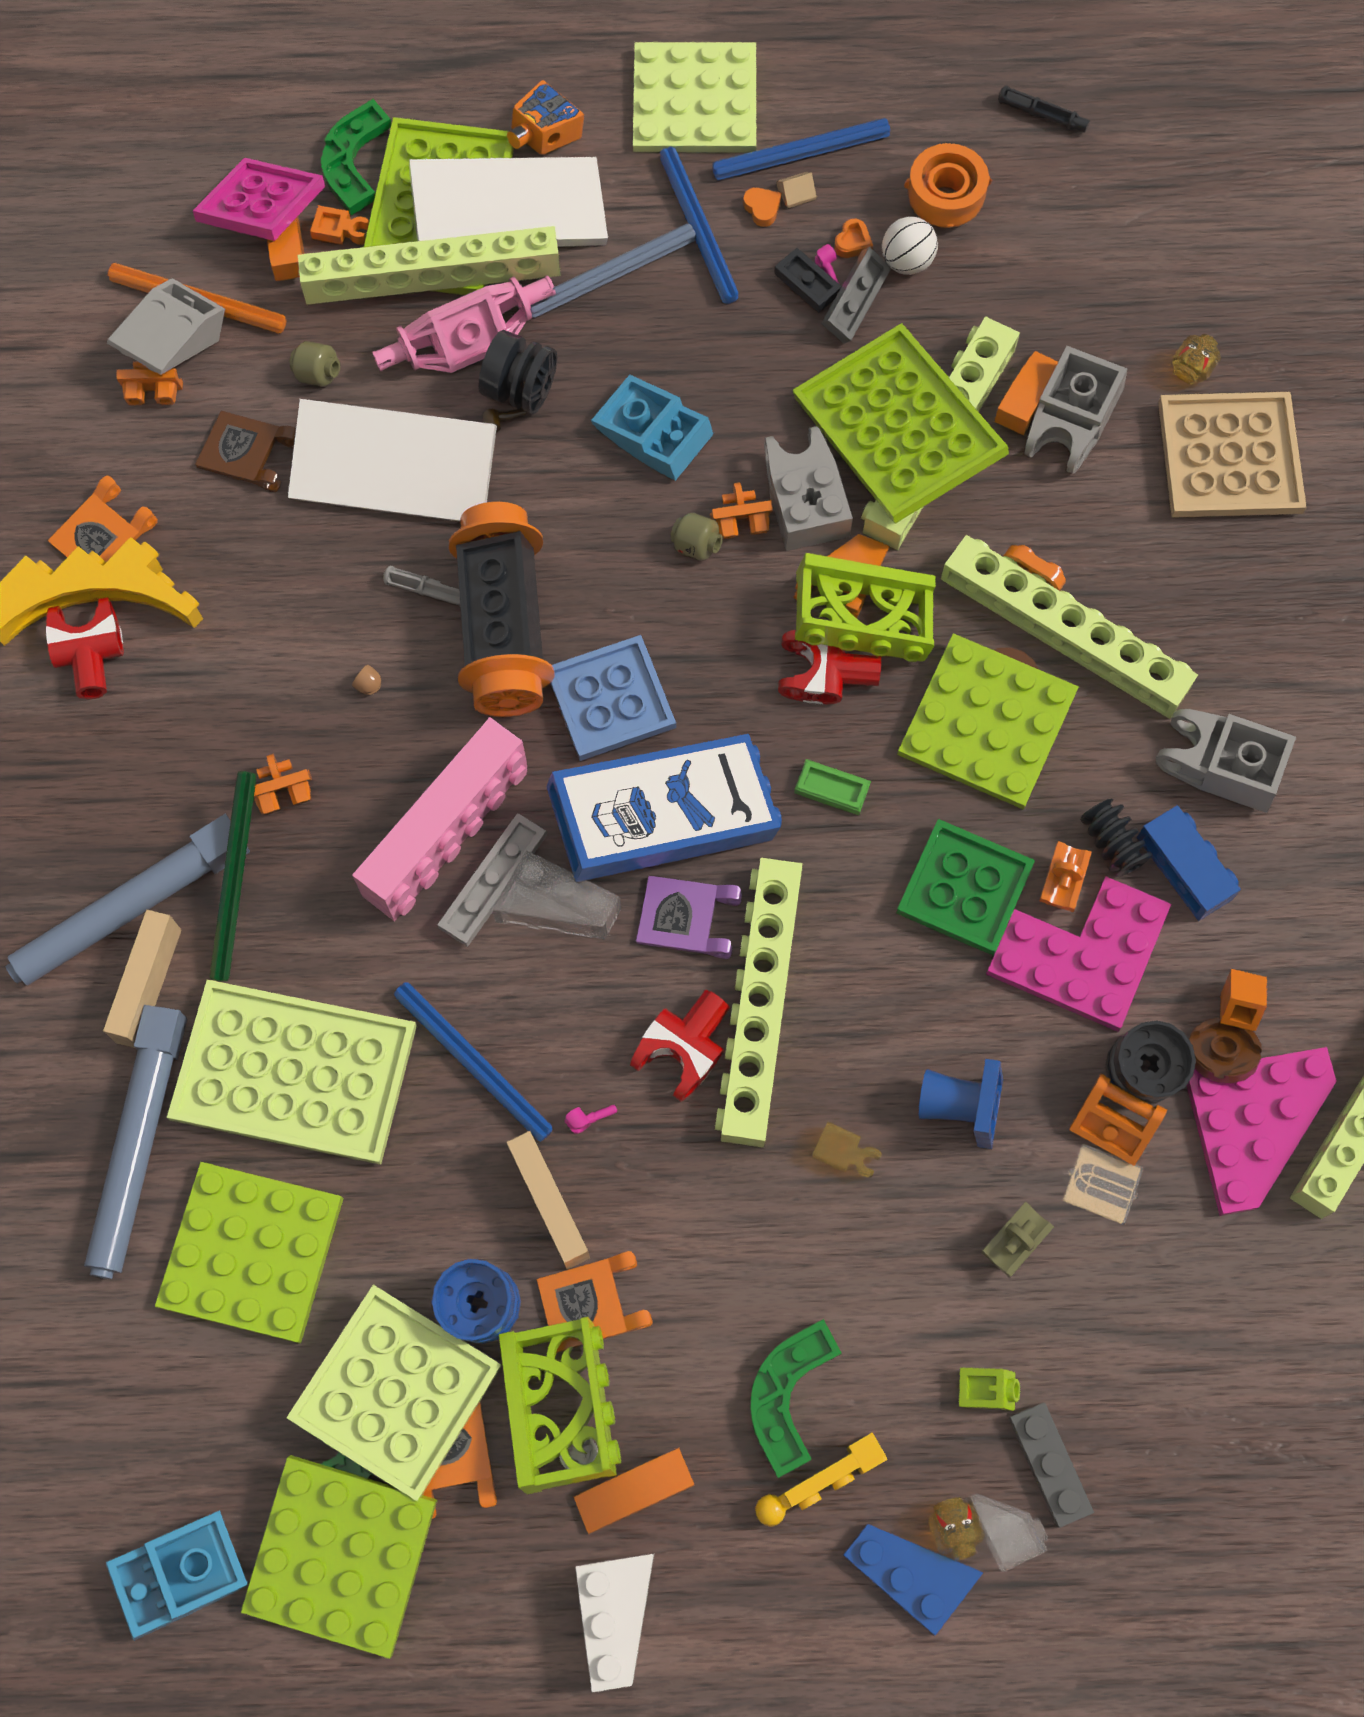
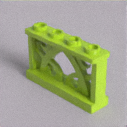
(879, 582)
(520, 1368)

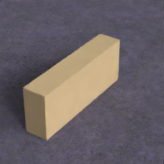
(142, 976)
(548, 1200)

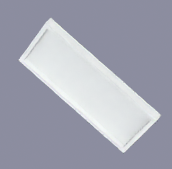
(509, 195)
(390, 460)

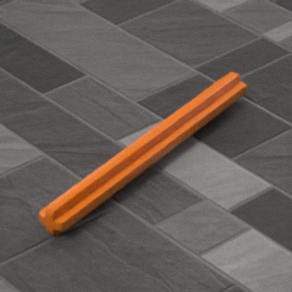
(233, 309)

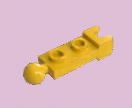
(862, 1456)

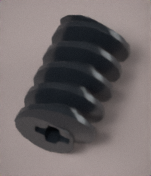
(1115, 838)

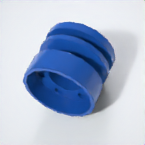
(454, 1299)

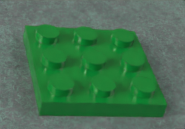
(965, 887)

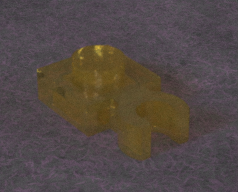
(839, 1148)

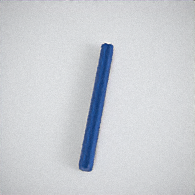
(801, 149)
(697, 219)
(473, 1061)

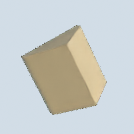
(797, 189)

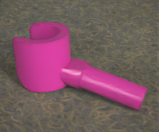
(824, 258)
(578, 1121)

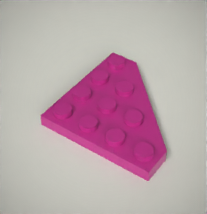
(1257, 1123)

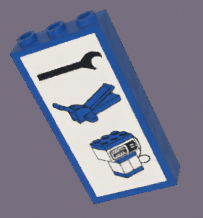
(663, 806)

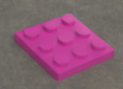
(259, 199)

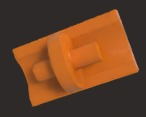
(141, 379)
(757, 513)
(296, 783)
(1065, 877)

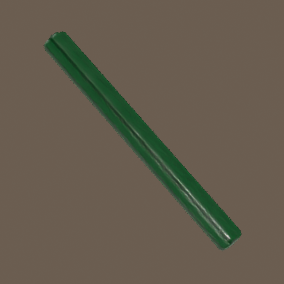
(233, 876)

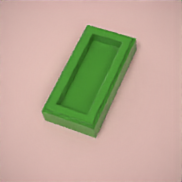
(832, 787)

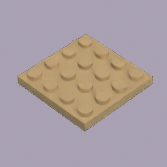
(1231, 454)

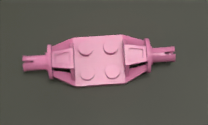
(464, 326)

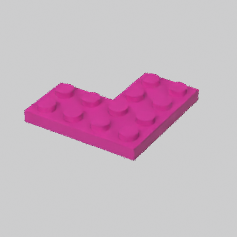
(1090, 972)

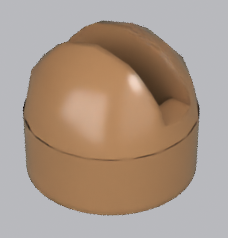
(367, 681)

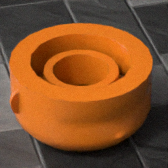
(953, 168)

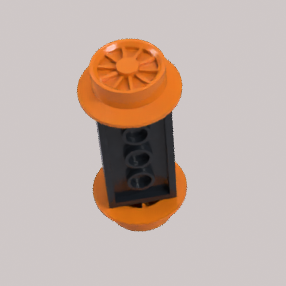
(500, 609)

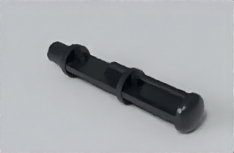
(1042, 109)

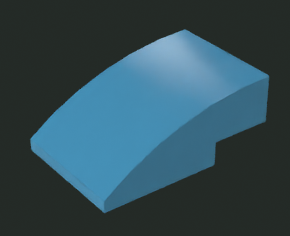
(653, 426)
(176, 1575)

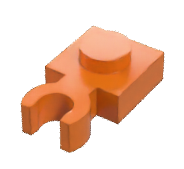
(335, 224)

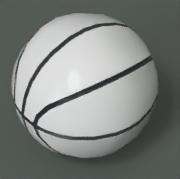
(909, 245)

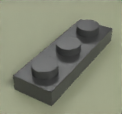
(856, 295)
(1051, 1465)

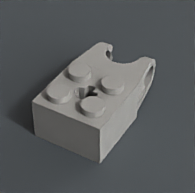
(1076, 405)
(807, 493)
(1229, 757)

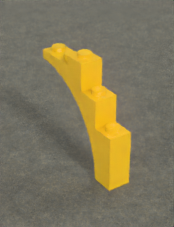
(82, 578)

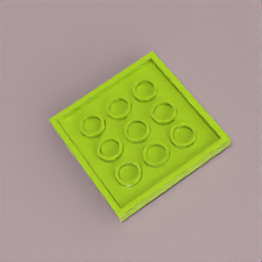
(988, 721)
(249, 1252)
(339, 1556)

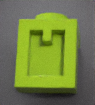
(988, 1388)

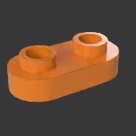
(1033, 564)

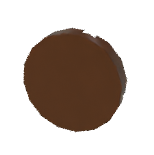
(1225, 1051)

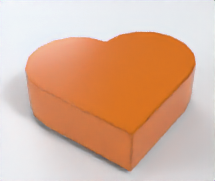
(762, 205)
(852, 239)

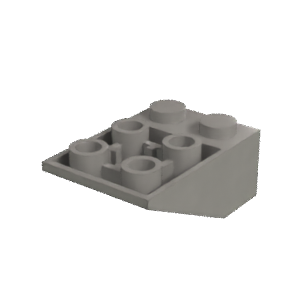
(168, 327)

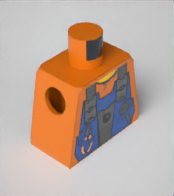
(545, 120)

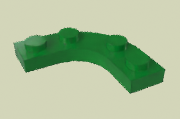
(341, 149)
(772, 1394)

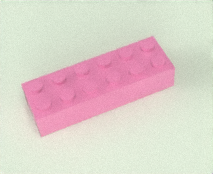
(442, 820)

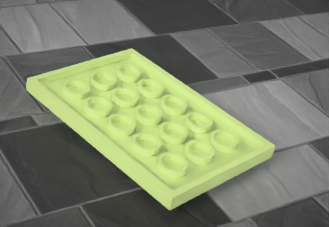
(293, 1071)

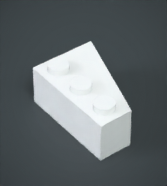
(612, 1616)

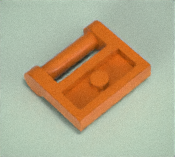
(1113, 1130)

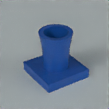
(965, 1100)

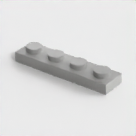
(484, 888)

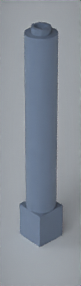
(123, 904)
(157, 1046)

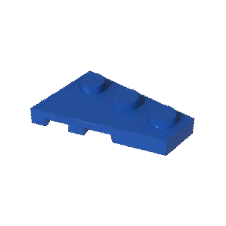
(913, 1576)

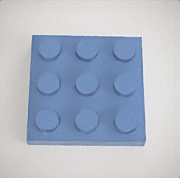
(611, 698)

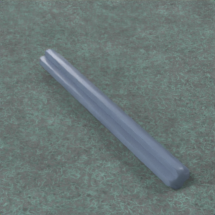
(616, 268)

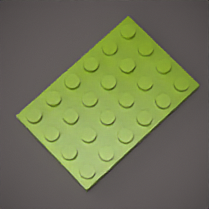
(393, 208)
(900, 423)

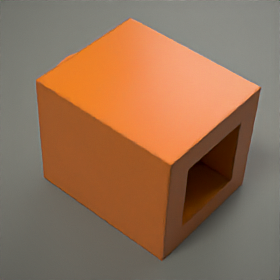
(1243, 1000)

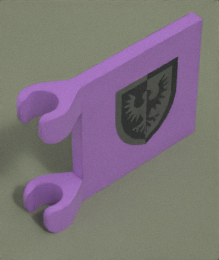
(681, 915)

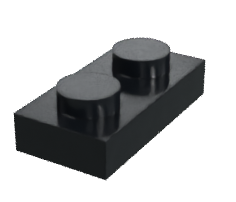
(807, 279)

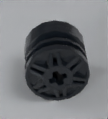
(517, 371)
(1167, 1051)

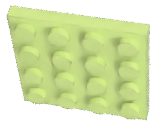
(695, 96)
(394, 1392)

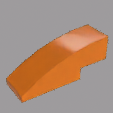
(285, 252)
(1023, 396)
(634, 1491)

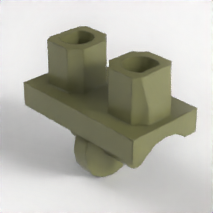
(1017, 1239)

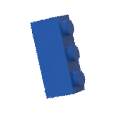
(1189, 862)

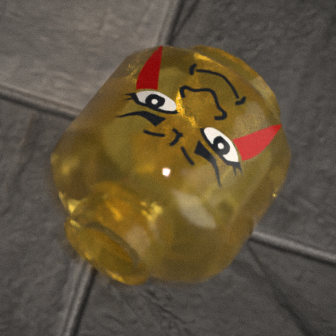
(1196, 358)
(956, 1528)

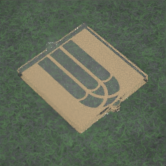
(1103, 1184)

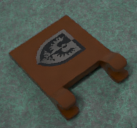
(241, 448)

